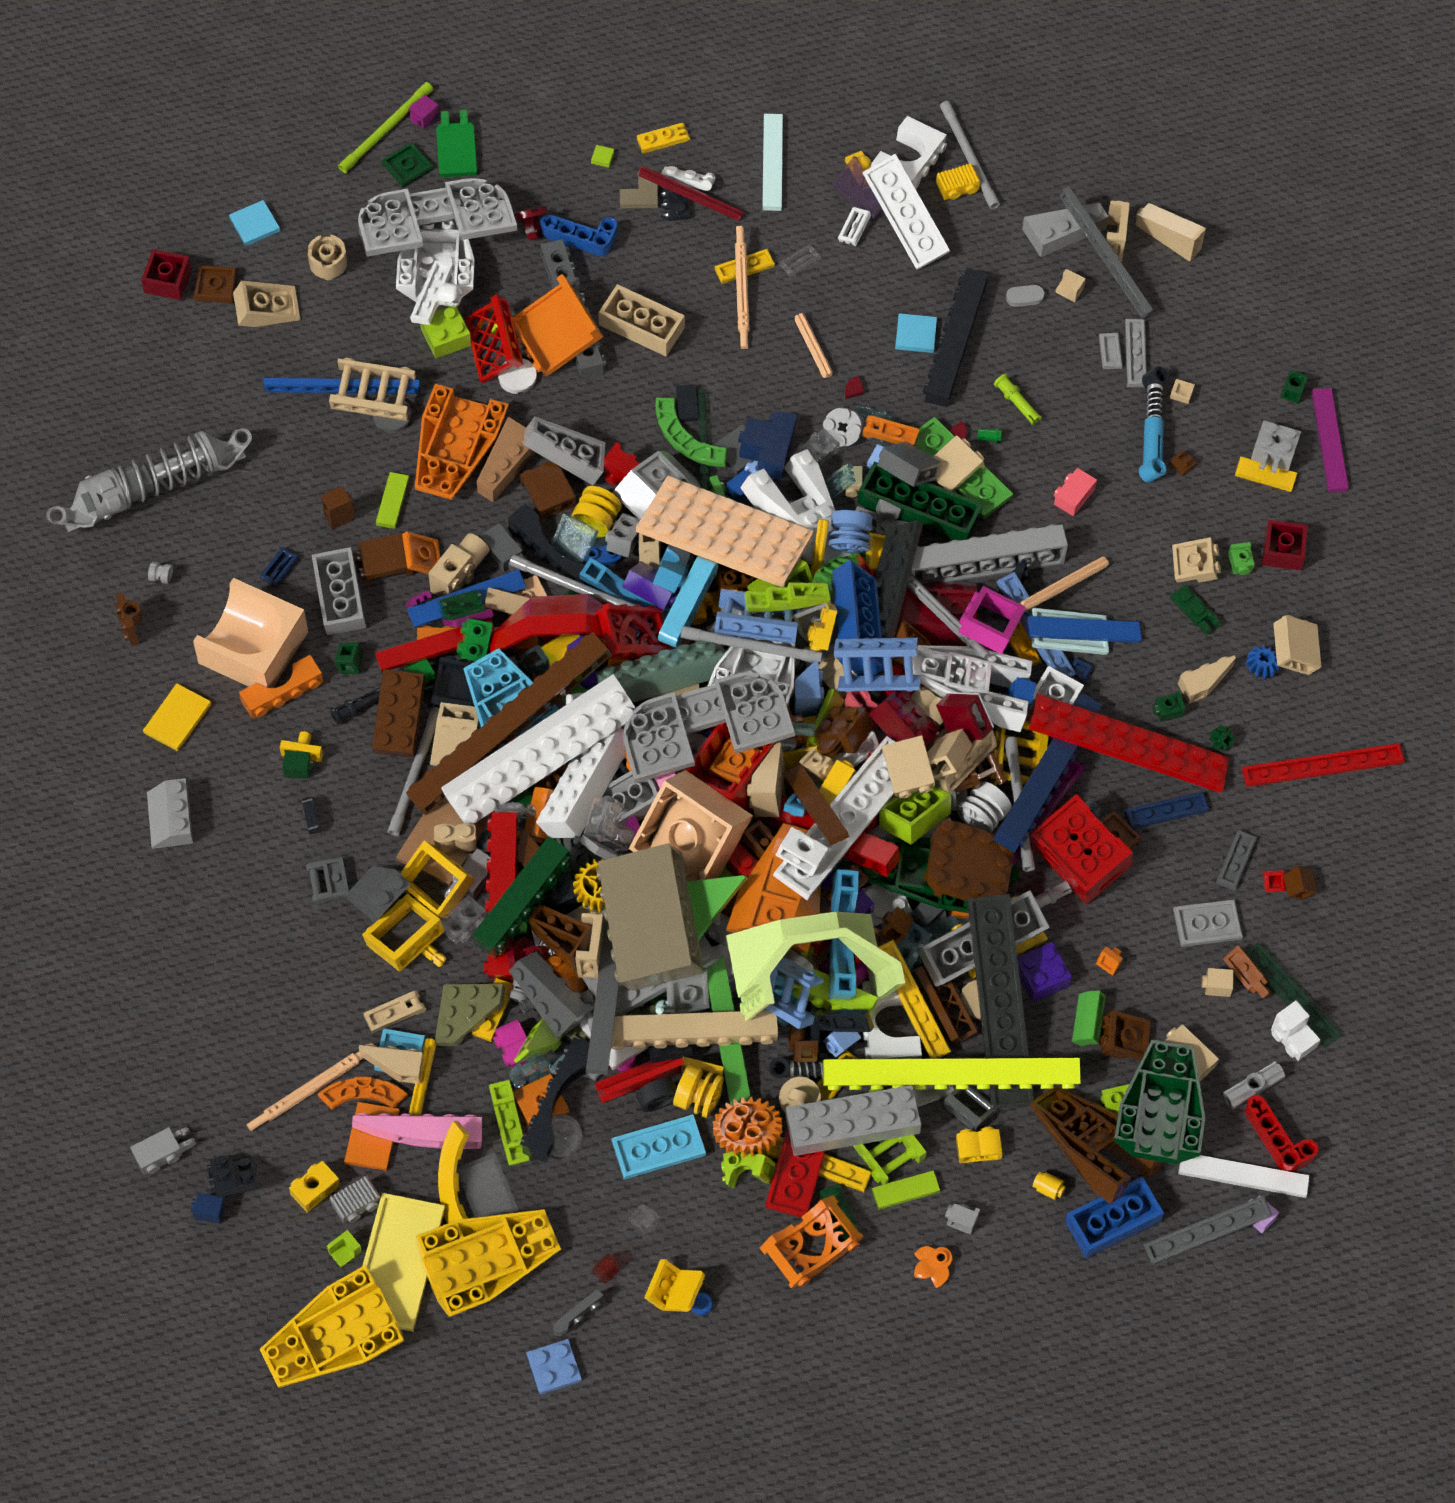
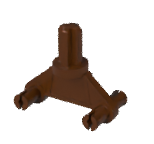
(974, 778)

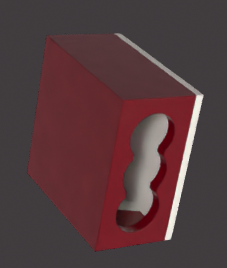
(965, 712)

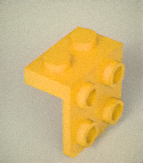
(674, 1288)

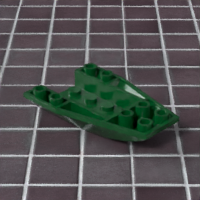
(908, 877)
(1163, 1106)

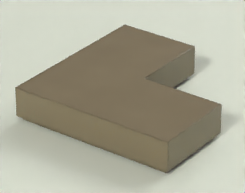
(643, 197)

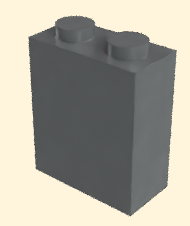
(909, 463)

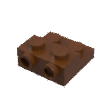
(1124, 1035)

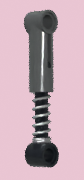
(796, 1068)

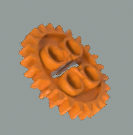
(758, 1134)

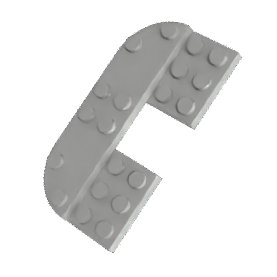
(393, 217)
(659, 727)

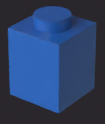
(734, 491)

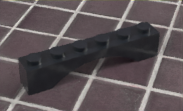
(527, 526)
(540, 1138)

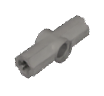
(1243, 1091)

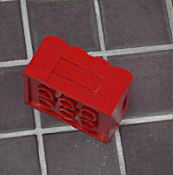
(706, 755)
(1084, 873)

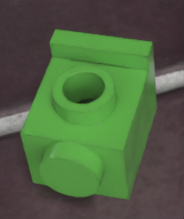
(1241, 558)

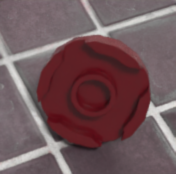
(531, 221)
(523, 947)

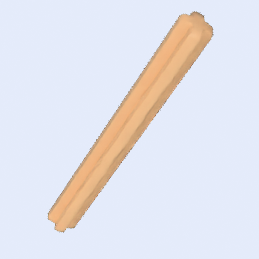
(1065, 583)

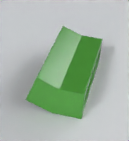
(1088, 1018)

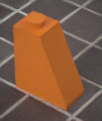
(539, 800)

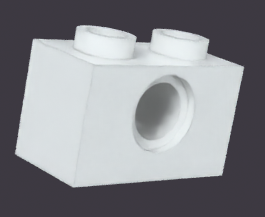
(791, 851)

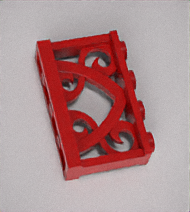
(615, 639)

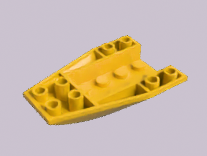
(484, 1256)
(334, 1331)

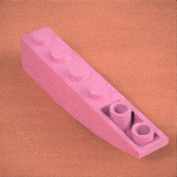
(419, 1130)

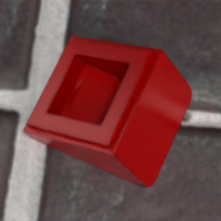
(1274, 880)

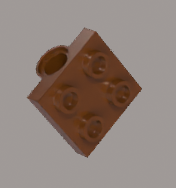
(126, 620)

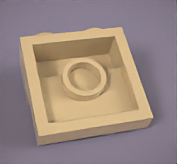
(1196, 560)

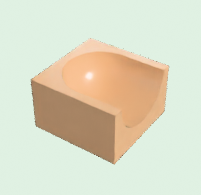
(253, 637)
(696, 823)

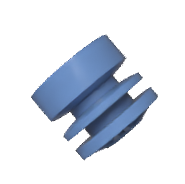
(851, 531)

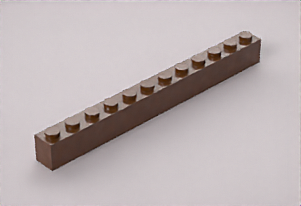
(511, 720)

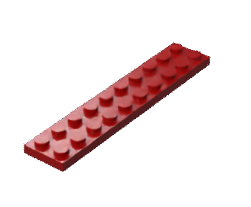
(1129, 743)

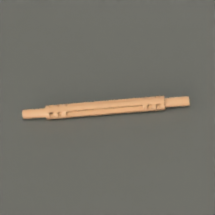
(742, 287)
(306, 1090)

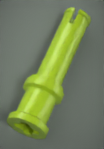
(1012, 393)

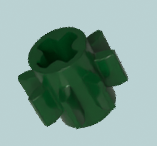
(1222, 737)

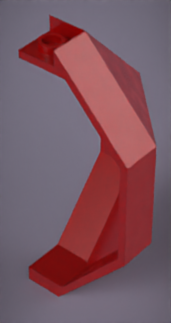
(551, 617)

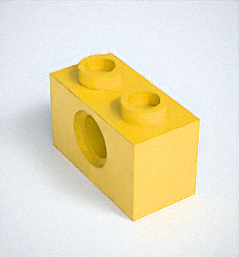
(310, 1197)

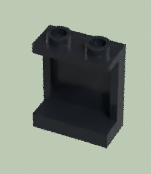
(451, 683)

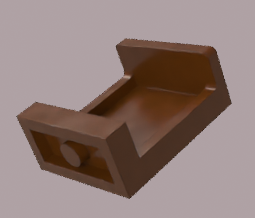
(548, 489)
(382, 557)

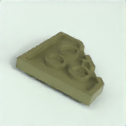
(465, 1009)

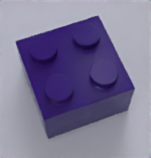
(1043, 972)

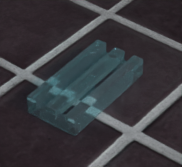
(842, 483)

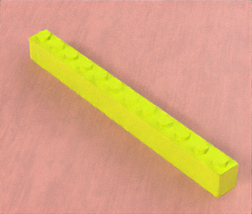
(956, 1072)

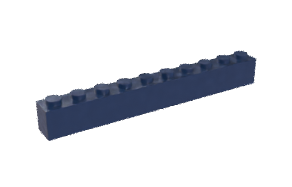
(1038, 787)

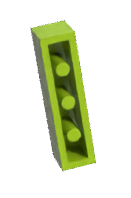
(820, 997)

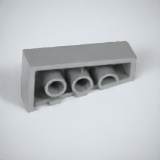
(1059, 229)

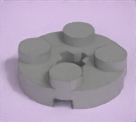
(847, 416)

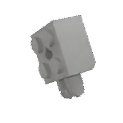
(1275, 446)

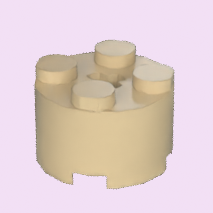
(327, 257)

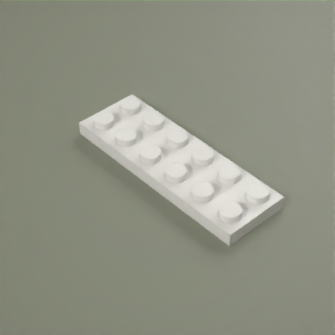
(906, 212)

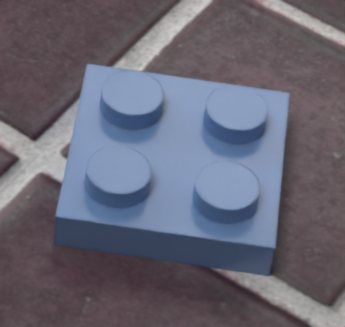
(553, 1366)

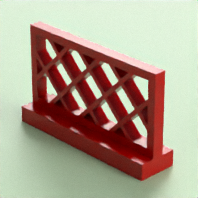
(505, 333)
(635, 1078)

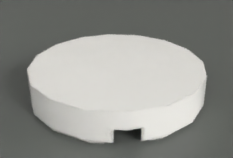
(518, 379)

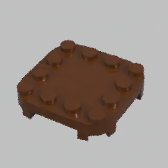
(967, 862)

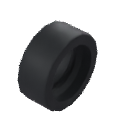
(656, 1094)

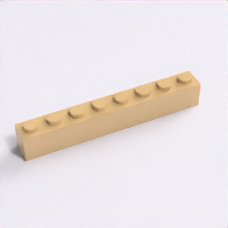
(693, 1028)

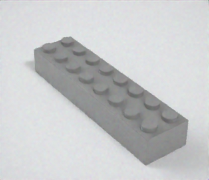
(990, 555)

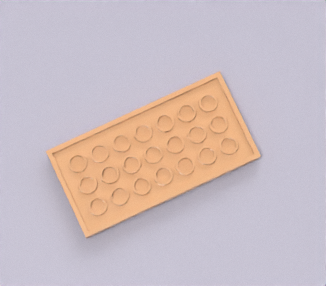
(725, 531)

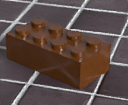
(398, 713)

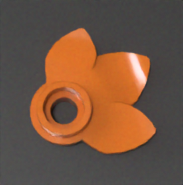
(931, 1267)

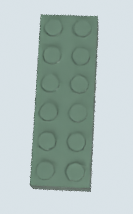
(665, 671)

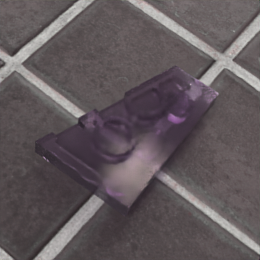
(855, 188)

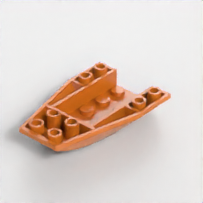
(454, 440)
(767, 898)

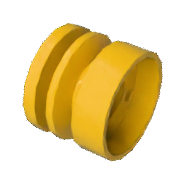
(597, 509)
(698, 1091)

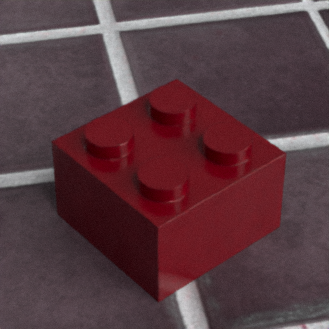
(166, 274)
(1284, 545)

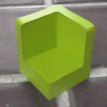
(344, 1248)

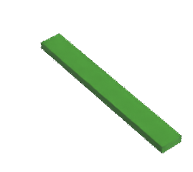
(732, 1054)

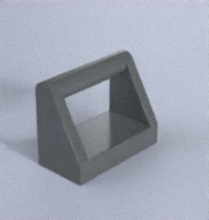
(963, 1113)

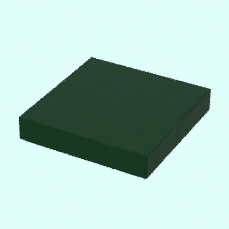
(407, 164)

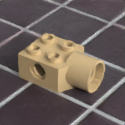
(457, 565)

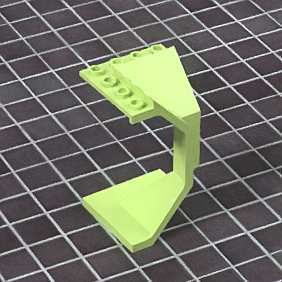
(761, 948)

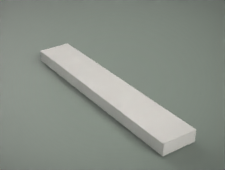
(1246, 1175)

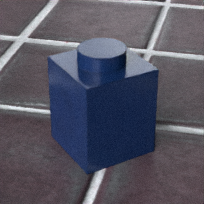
(208, 1208)

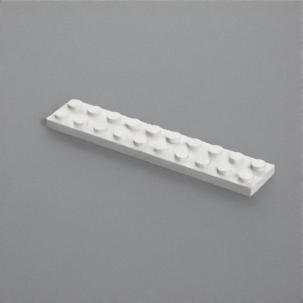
(856, 809)

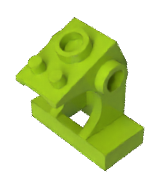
(761, 1167)

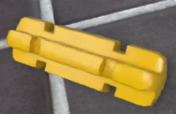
(432, 954)

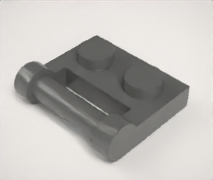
(335, 880)

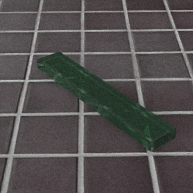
(1289, 992)

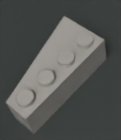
(566, 448)

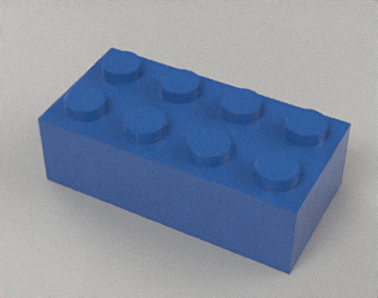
(1106, 1224)

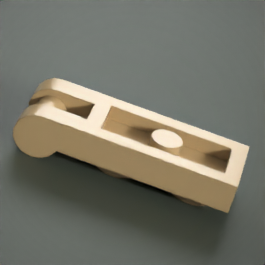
(394, 1011)

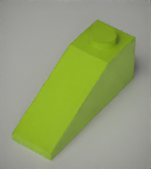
(539, 1041)

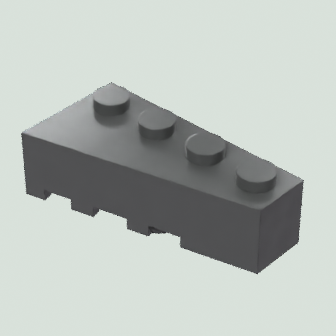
(550, 995)

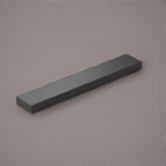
(1207, 1230)

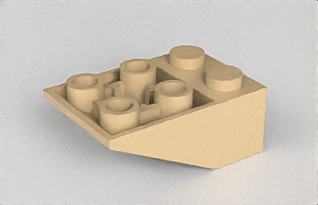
(453, 726)

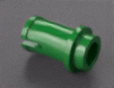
(989, 434)

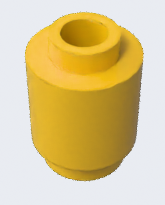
(1049, 1185)

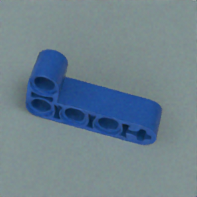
(555, 229)

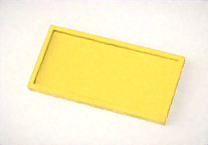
(395, 1255)

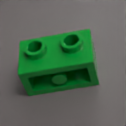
(475, 639)

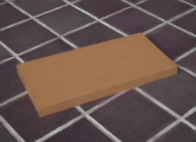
(424, 830)

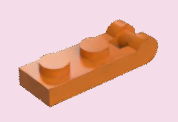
(889, 431)

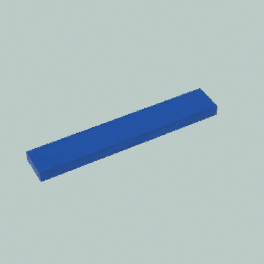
(430, 610)
(1083, 629)

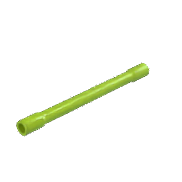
(353, 158)

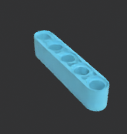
(688, 601)

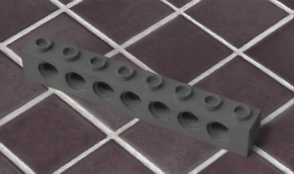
(557, 252)

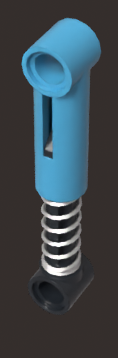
(1153, 464)

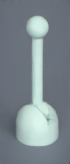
(661, 1008)

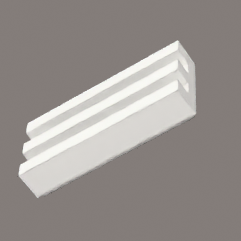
(857, 226)

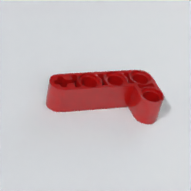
(1277, 1133)

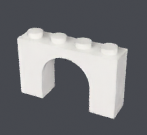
(922, 138)
(886, 1047)

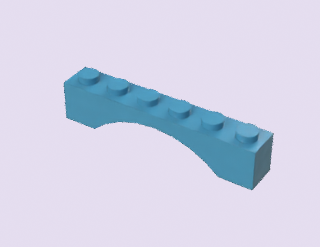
(609, 583)
(842, 968)

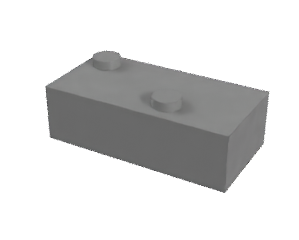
(339, 591)

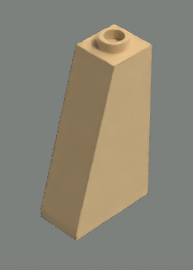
(1171, 230)

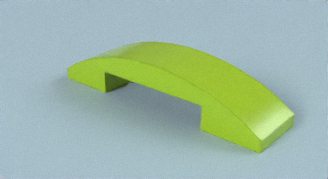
(508, 1122)

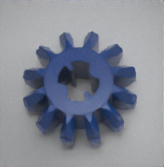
(1262, 662)

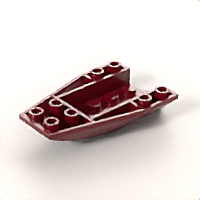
(953, 596)

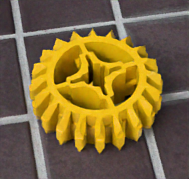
(587, 878)

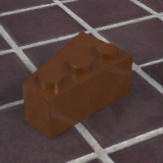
(561, 933)

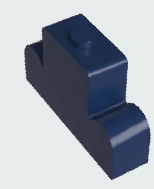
(768, 442)

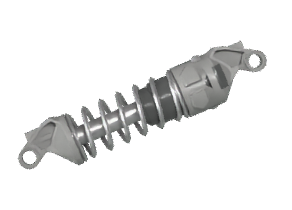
(115, 490)

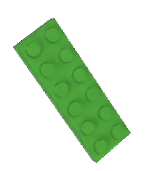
(980, 486)

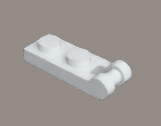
(690, 178)

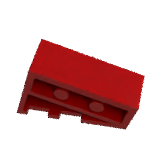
(618, 465)

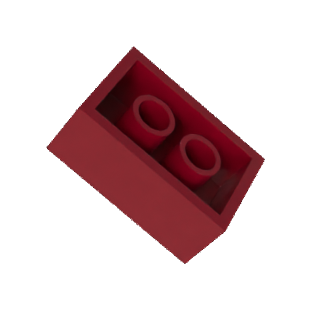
(903, 718)

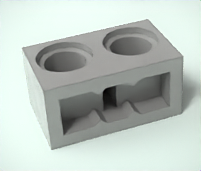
(623, 535)

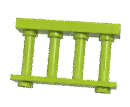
(913, 1151)

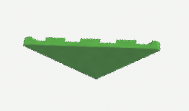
(710, 898)

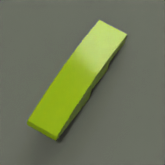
(787, 598)

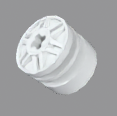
(984, 807)

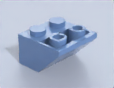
(809, 692)

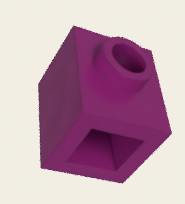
(423, 112)

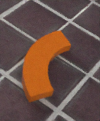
(362, 1088)

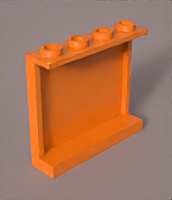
(556, 328)

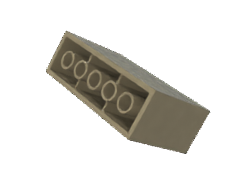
(649, 917)

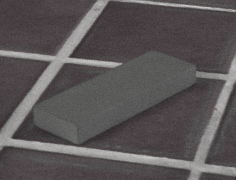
(1236, 860)

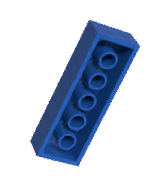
(857, 610)

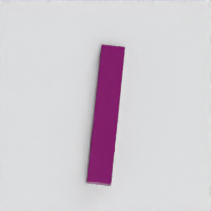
(1329, 440)

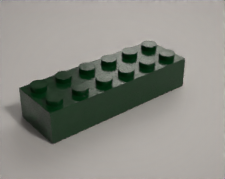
(935, 507)
(522, 897)

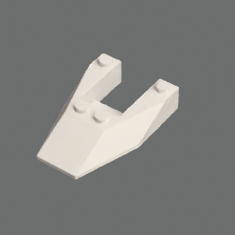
(803, 512)
(965, 671)

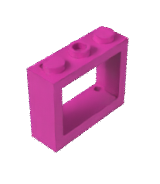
(983, 633)

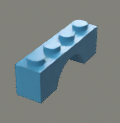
(673, 568)

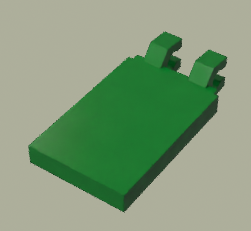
(456, 147)

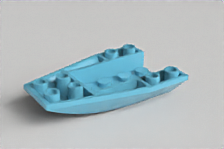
(494, 683)

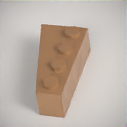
(504, 461)

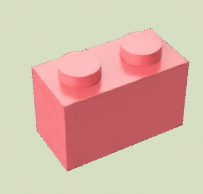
(1075, 491)

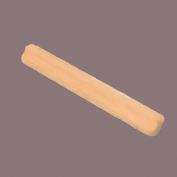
(813, 345)

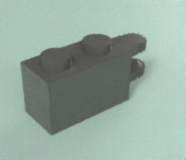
(502, 546)

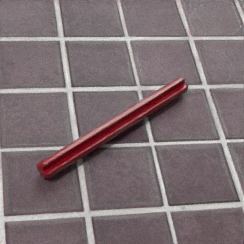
(690, 193)

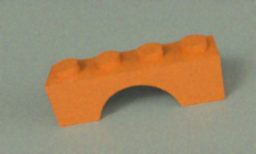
(260, 700)

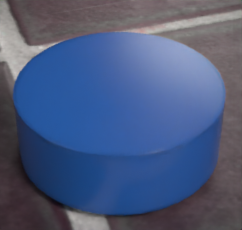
(702, 1304)

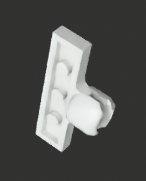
(436, 293)

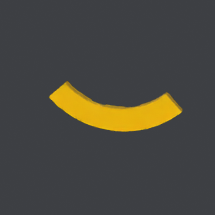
(447, 1177)

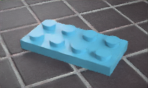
(658, 1147)

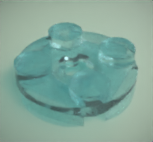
(530, 1071)

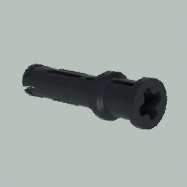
(351, 708)

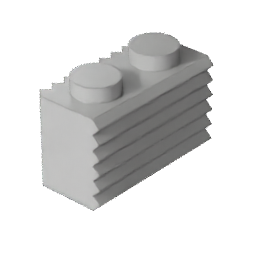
(355, 1200)

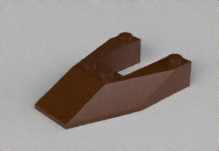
(1083, 1133)

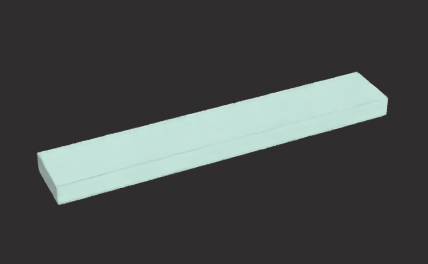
(772, 162)

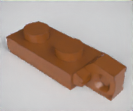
(1247, 972)

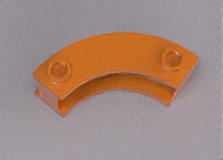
(818, 1214)

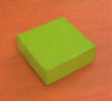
(602, 156)

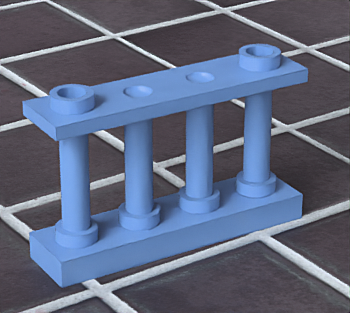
(750, 626)
(877, 648)
(783, 1007)

